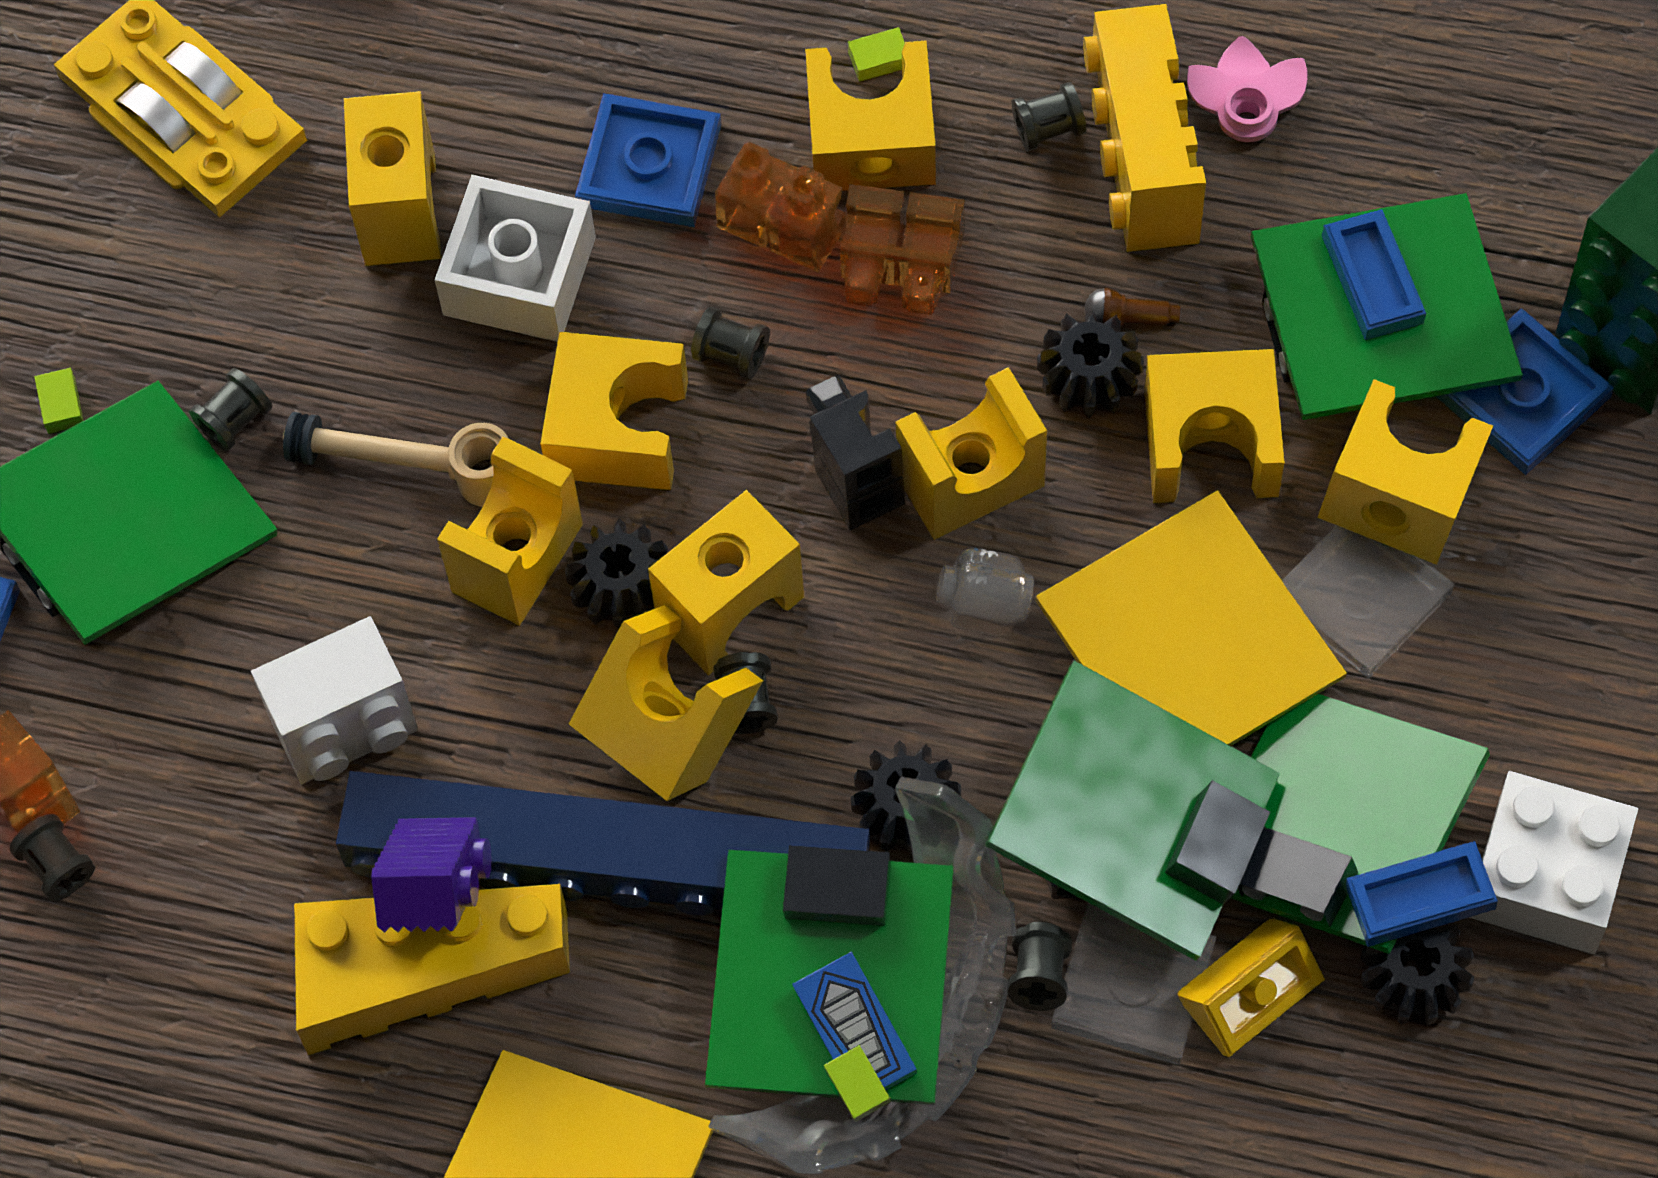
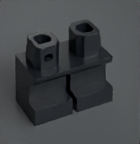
(854, 466)

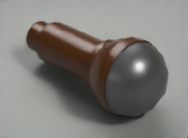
(1109, 302)

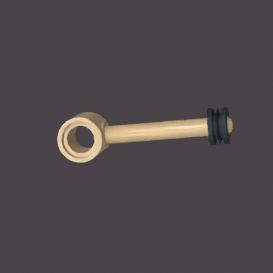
(474, 443)

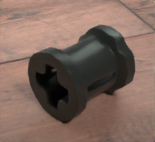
(1048, 116)
(730, 342)
(230, 409)
(760, 713)
(52, 857)
(1038, 977)

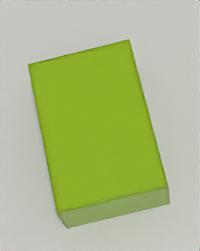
(877, 54)
(59, 400)
(857, 1083)

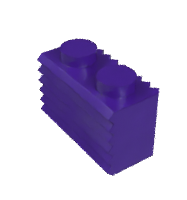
(429, 873)

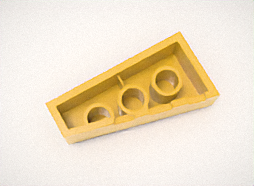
(1147, 129)
(364, 979)

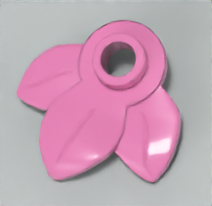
(1247, 85)

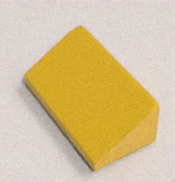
(1252, 985)

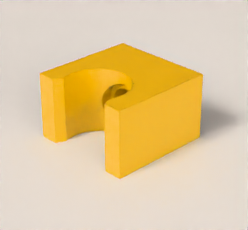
(877, 139)
(391, 178)
(589, 391)
(1216, 399)
(998, 434)
(1397, 492)
(526, 501)
(716, 604)
(647, 722)

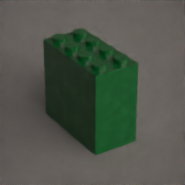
(1613, 290)

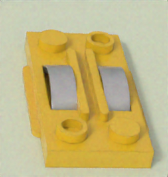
(180, 104)

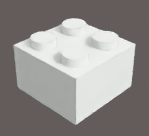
(515, 258)
(336, 701)
(1555, 861)

